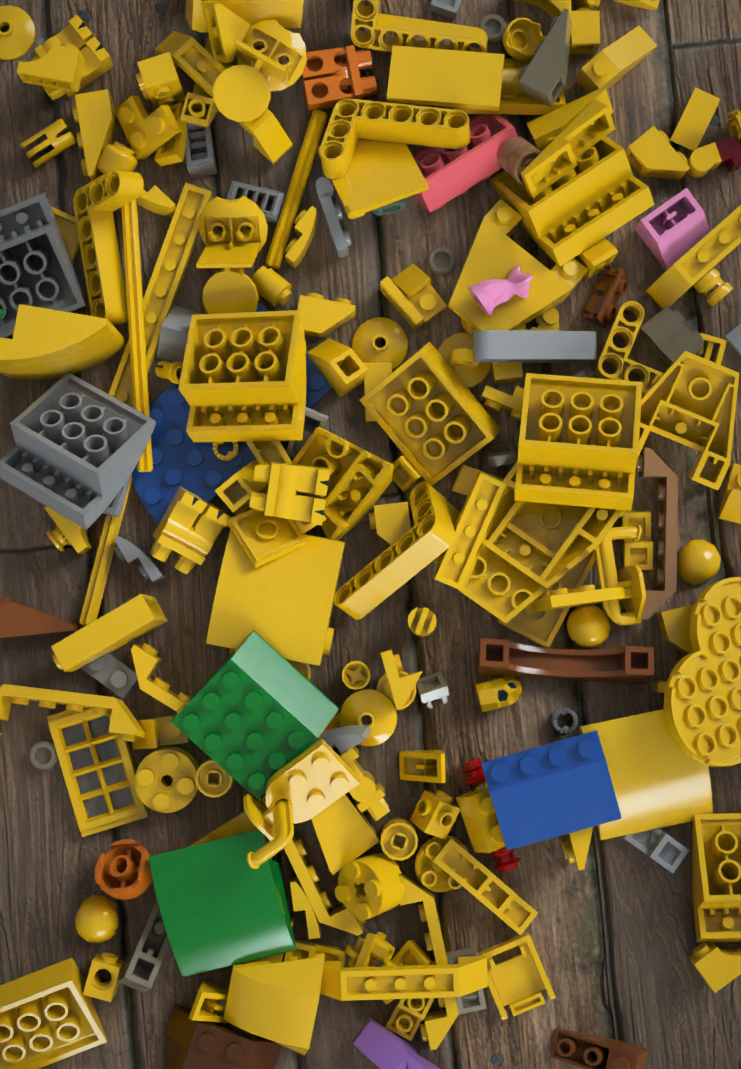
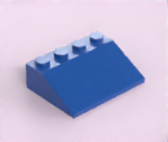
(551, 790)

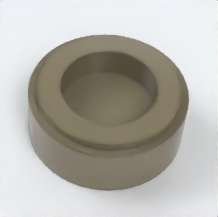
(494, 27)
(441, 261)
(43, 755)

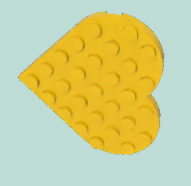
(705, 685)

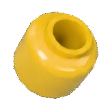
(117, 157)

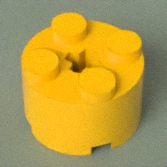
(370, 886)

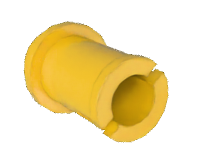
(169, 371)

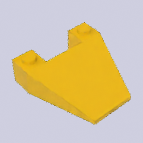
(493, 257)
(695, 408)

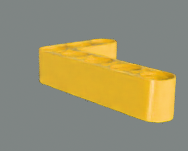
(407, 28)
(389, 123)
(98, 240)
(619, 356)
(404, 558)

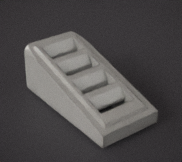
(202, 163)
(267, 194)

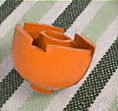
(124, 870)

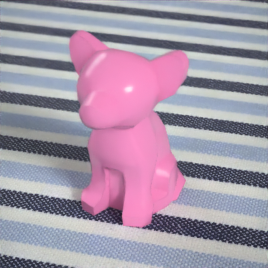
(493, 292)

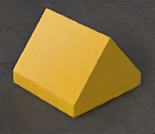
(405, 473)

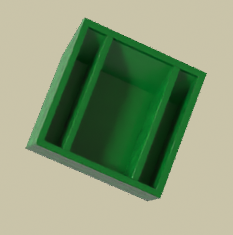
(255, 714)

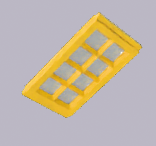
(96, 771)

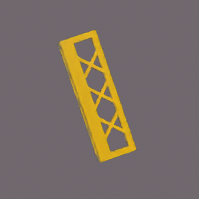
(469, 530)

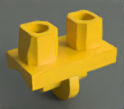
(369, 950)

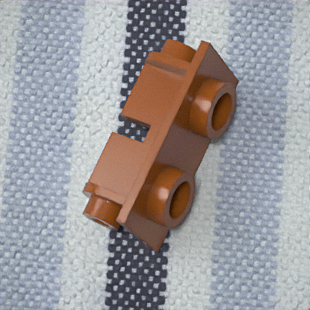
(612, 285)

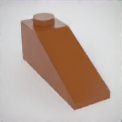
(23, 620)

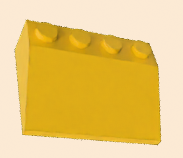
(430, 414)
(47, 1018)

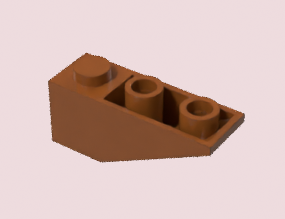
(596, 1051)

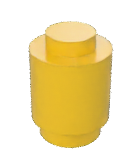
(272, 286)

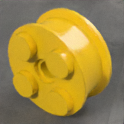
(153, 788)

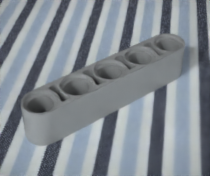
(534, 346)

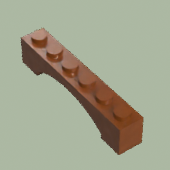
(614, 665)

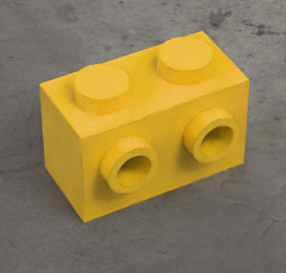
(159, 80)

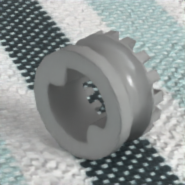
(564, 729)

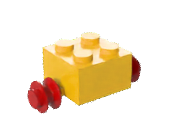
(481, 818)

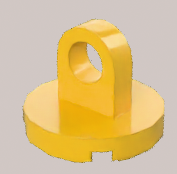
(458, 353)

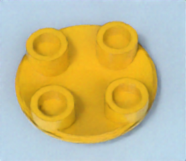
(428, 872)

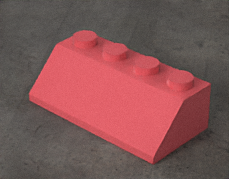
(456, 170)

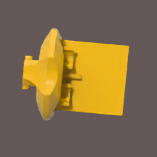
(246, 88)
(232, 252)

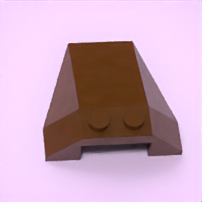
(210, 1046)

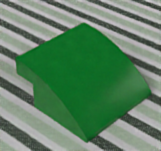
(219, 906)

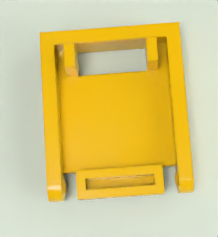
(517, 979)

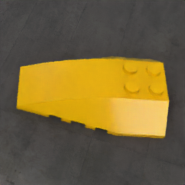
(530, 550)

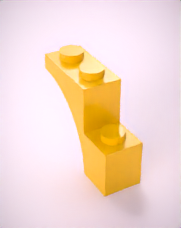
(584, 24)

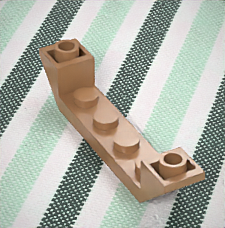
(652, 467)

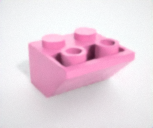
(673, 228)

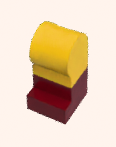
(715, 155)

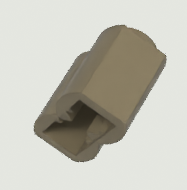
(670, 337)

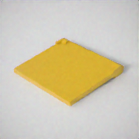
(378, 176)

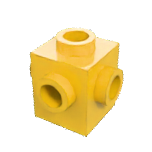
(435, 813)

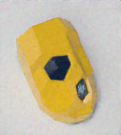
(498, 693)

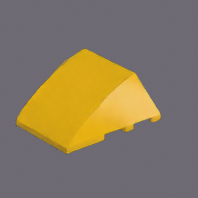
(354, 479)
(276, 1000)

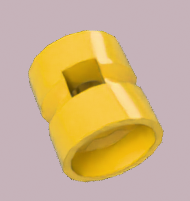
(213, 779)
(398, 838)

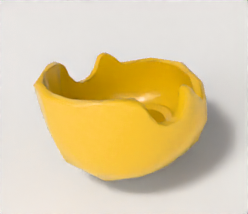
(522, 38)
(698, 562)
(588, 626)
(97, 919)

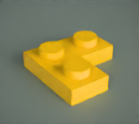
(144, 131)

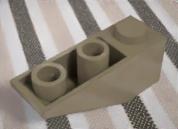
(548, 69)

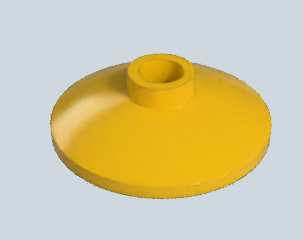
(19, 37)
(380, 328)
(375, 705)

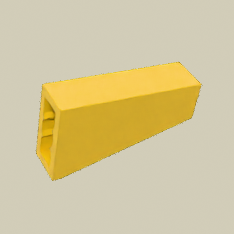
(108, 633)
(343, 833)

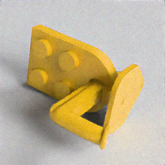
(625, 586)
(296, 796)

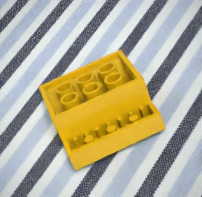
(581, 204)
(57, 343)
(245, 376)
(578, 441)
(282, 600)
(650, 775)
(717, 877)

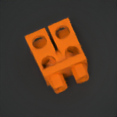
(336, 76)

